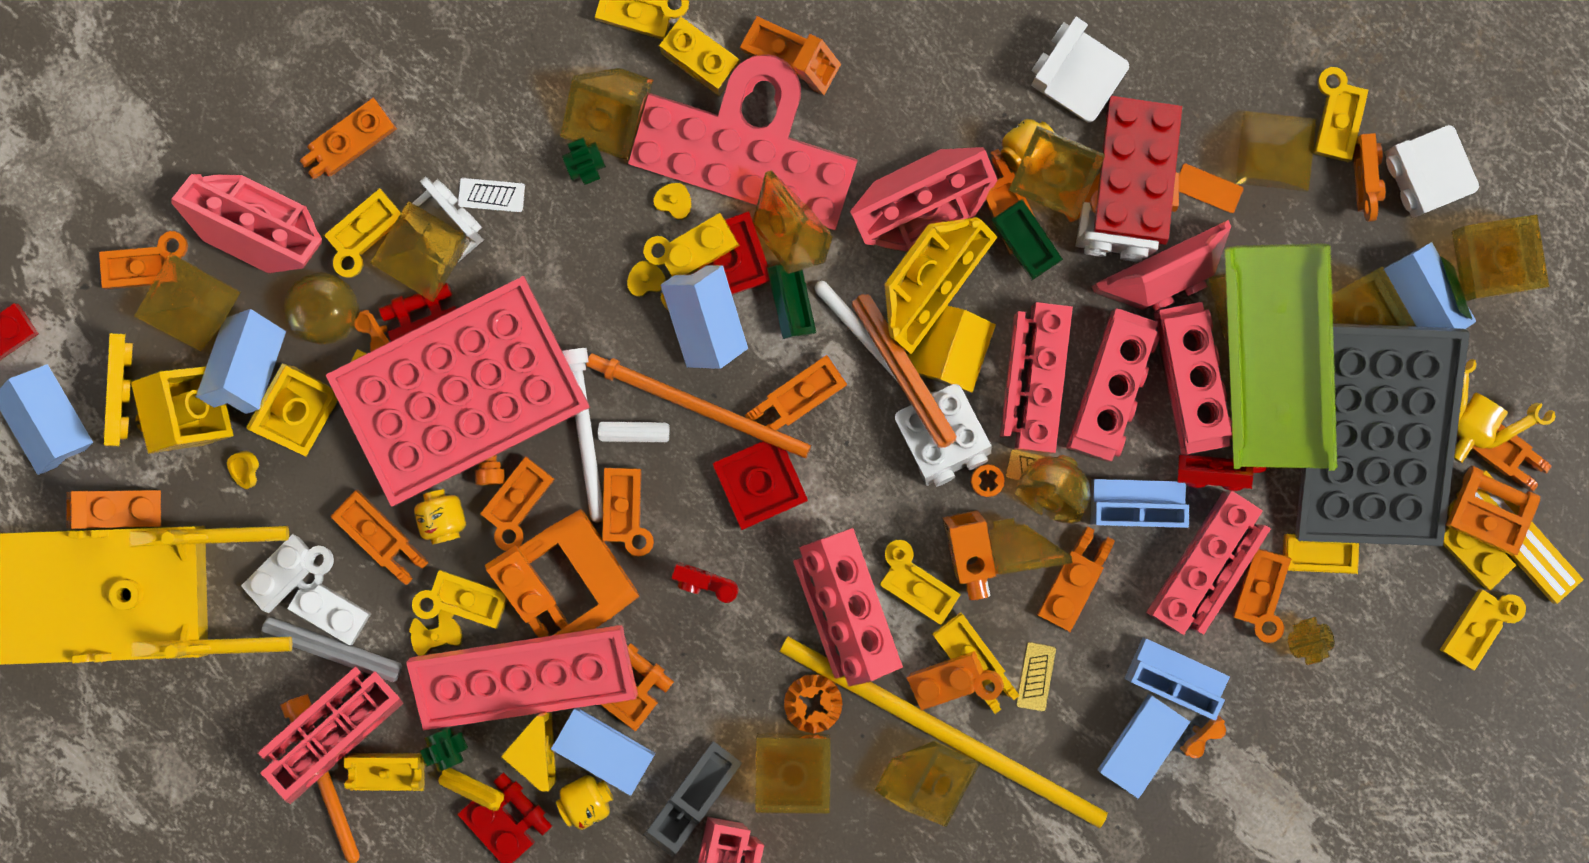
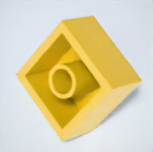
(174, 415)

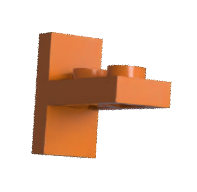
(808, 57)
(113, 509)

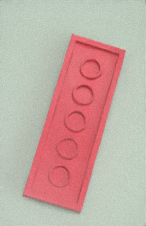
(522, 678)

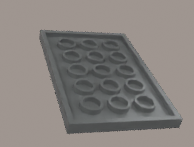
(1393, 437)

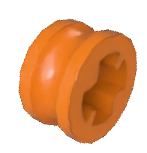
(998, 480)

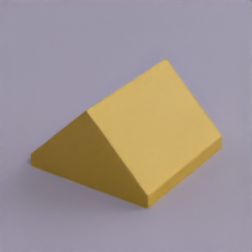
(954, 348)
(293, 409)
(533, 754)

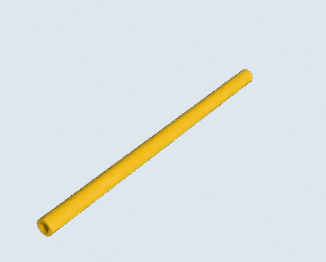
(950, 736)

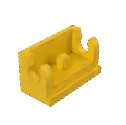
(385, 771)

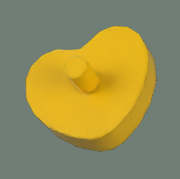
(673, 199)
(645, 278)
(243, 468)

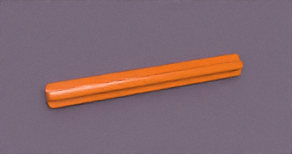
(904, 372)

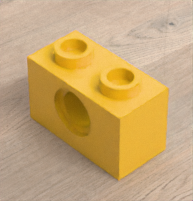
(699, 56)

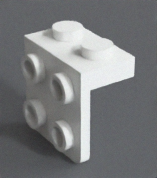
(1079, 71)
(1431, 170)
(440, 202)
(1099, 244)
(968, 450)

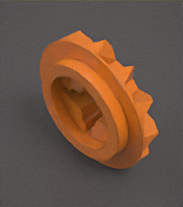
(807, 687)

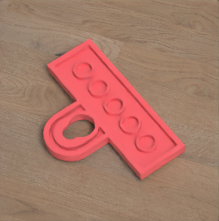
(732, 155)

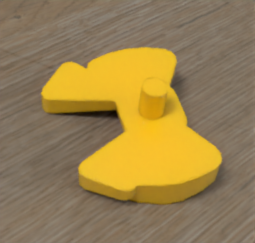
(447, 632)

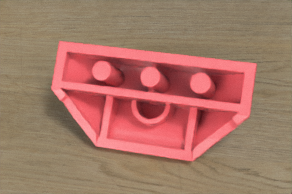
(928, 191)
(248, 221)
(1168, 272)

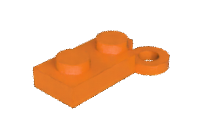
(1369, 187)
(139, 265)
(516, 500)
(623, 509)
(1261, 593)
(953, 680)

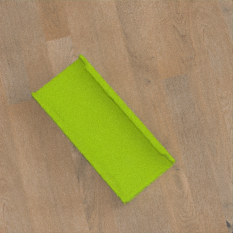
(1281, 355)

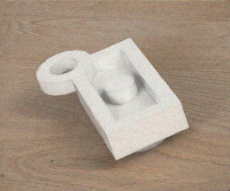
(284, 572)
(329, 610)

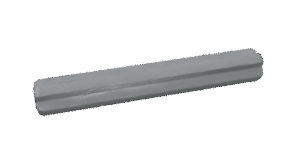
(333, 649)

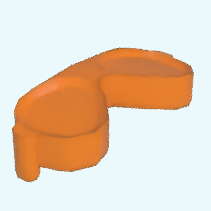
(367, 324)
(1195, 745)

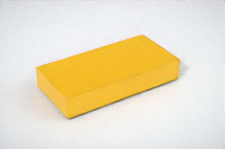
(1321, 556)

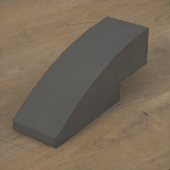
(692, 799)

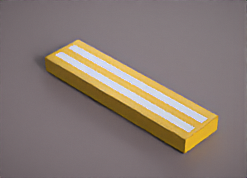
(1539, 556)

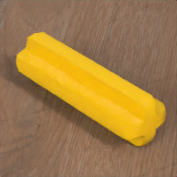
(471, 789)

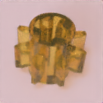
(1311, 641)

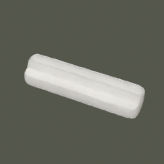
(633, 432)

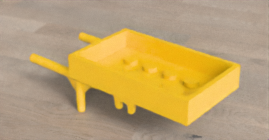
(69, 606)

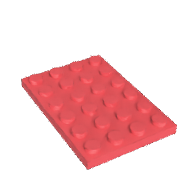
(457, 391)

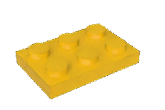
(117, 390)

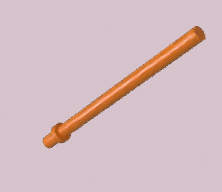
(613, 369)

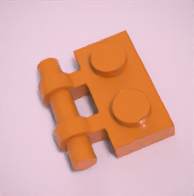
(636, 711)

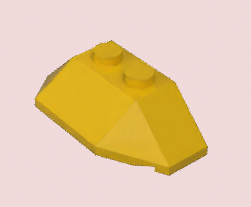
(932, 276)

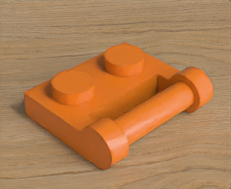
(1489, 522)

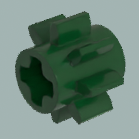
(583, 161)
(443, 749)

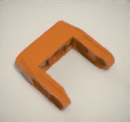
(592, 562)

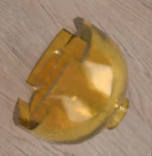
(321, 308)
(1055, 486)

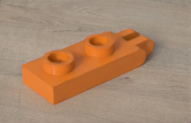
(348, 139)

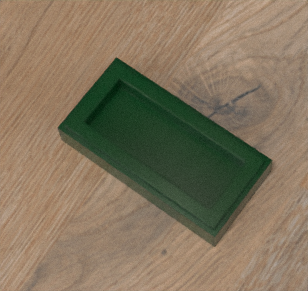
(1026, 239)
(791, 302)

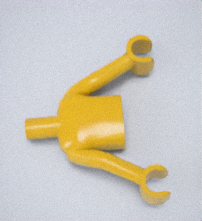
(1482, 418)

